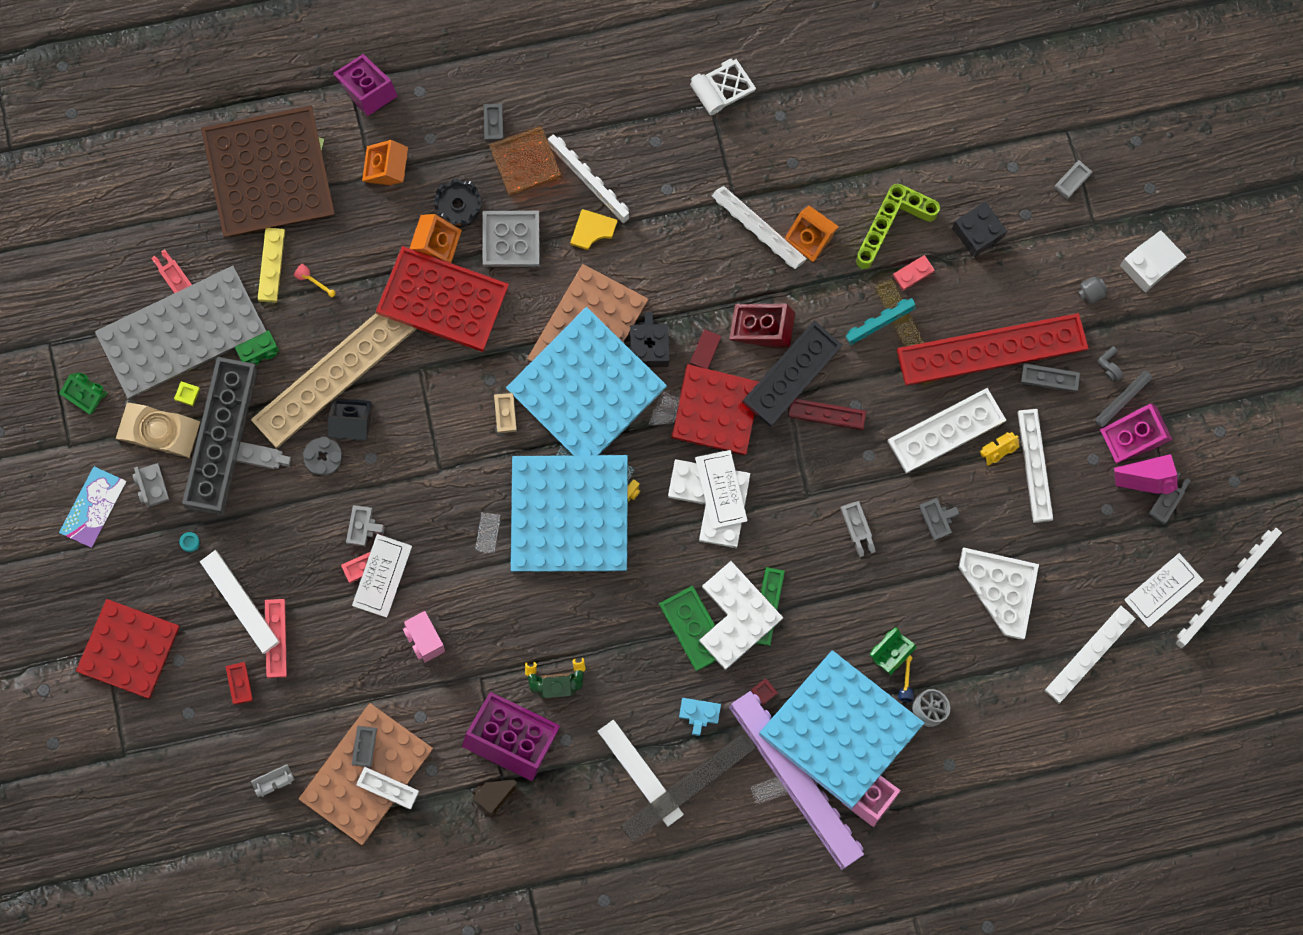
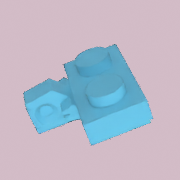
(699, 713)

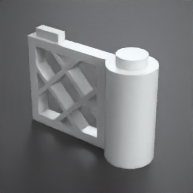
(709, 91)

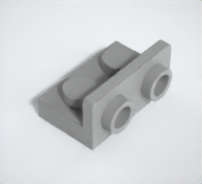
(151, 485)

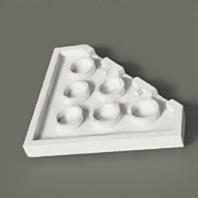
(1003, 588)

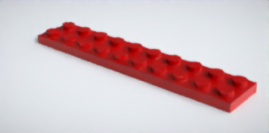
(992, 349)

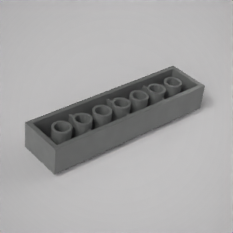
(220, 436)

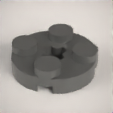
(321, 467)

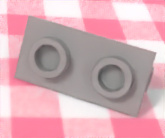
(272, 780)

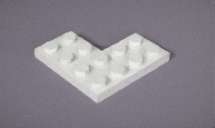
(687, 486)
(747, 616)

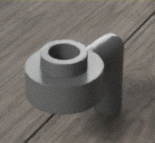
(1112, 372)

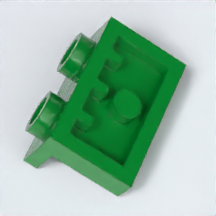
(257, 348)
(83, 392)

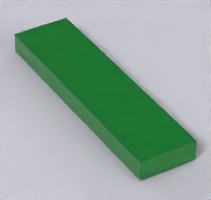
(771, 591)

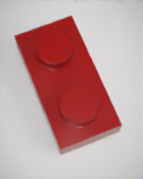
(239, 683)

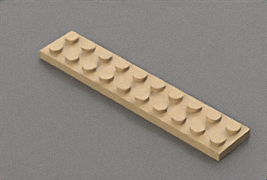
(329, 378)

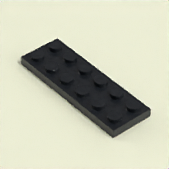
(792, 373)

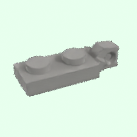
(261, 456)

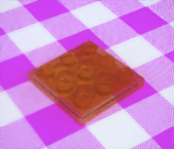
(525, 160)

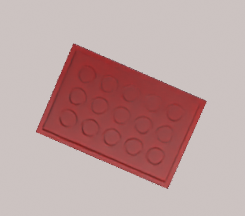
(442, 299)

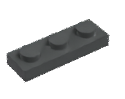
(1050, 378)

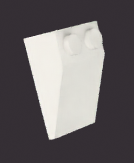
(1152, 261)

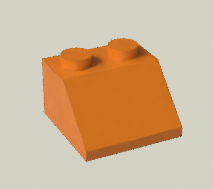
(385, 163)
(811, 233)
(436, 237)

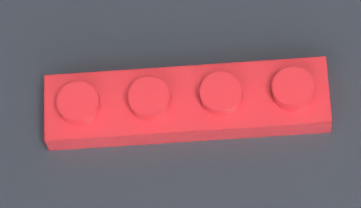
(276, 657)

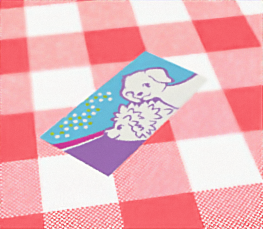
(92, 506)

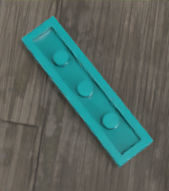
(887, 317)

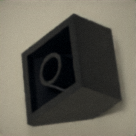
(349, 419)

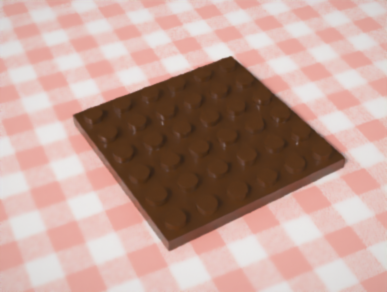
(267, 171)

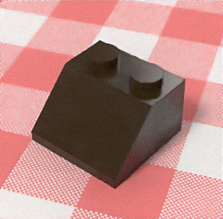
(493, 795)

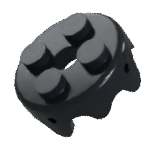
(453, 191)

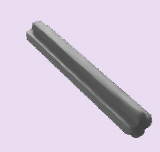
(1123, 398)

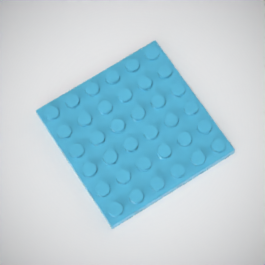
(586, 386)
(569, 513)
(841, 729)

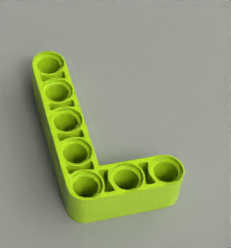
(887, 218)

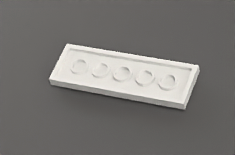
(946, 430)

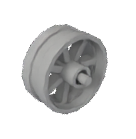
(931, 707)

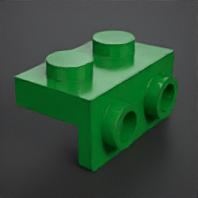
(892, 651)

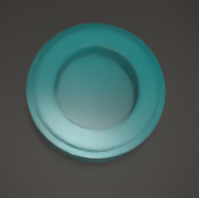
(189, 542)

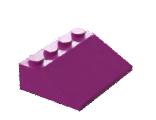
(510, 736)

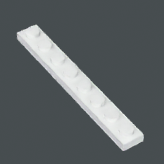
(1222, 592)

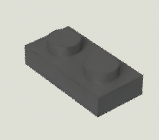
(493, 122)

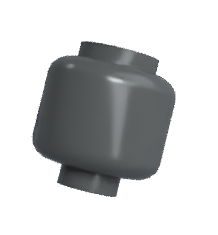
(1093, 290)

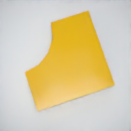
(592, 228)

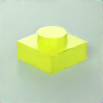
(187, 394)

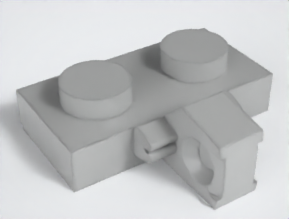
(362, 526)

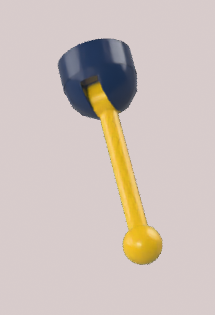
(906, 693)

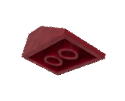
(763, 324)

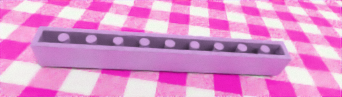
(800, 785)

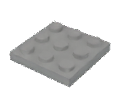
(510, 238)

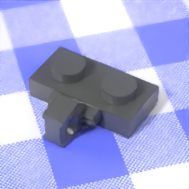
(938, 518)

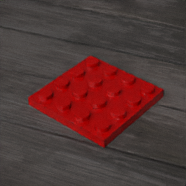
(713, 410)
(128, 649)

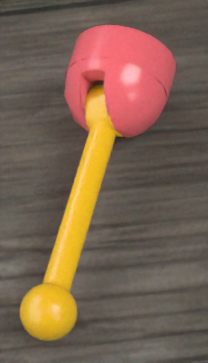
(303, 273)

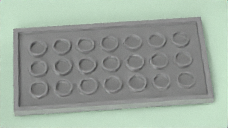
(180, 332)

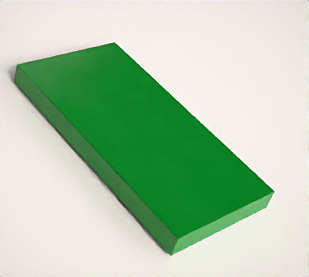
(689, 623)

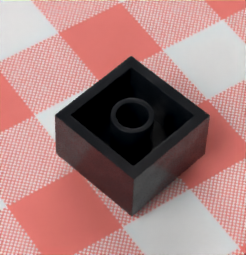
(979, 229)

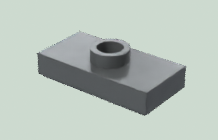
(364, 746)

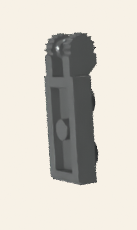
(1167, 503)

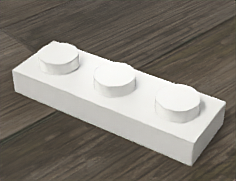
(387, 788)

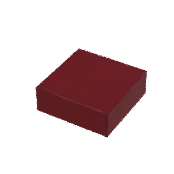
(764, 691)

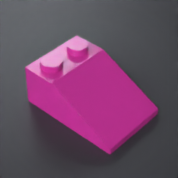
(1136, 433)
(1151, 475)

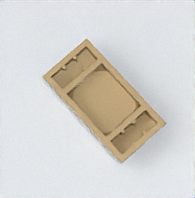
(158, 430)

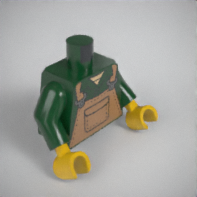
(557, 684)

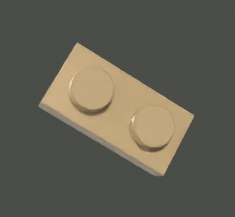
(505, 413)

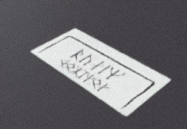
(721, 489)
(382, 575)
(1163, 590)

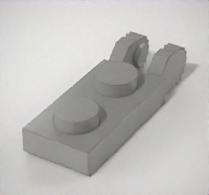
(857, 526)

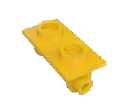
(1007, 444)

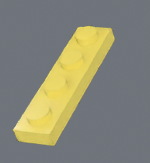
(271, 265)

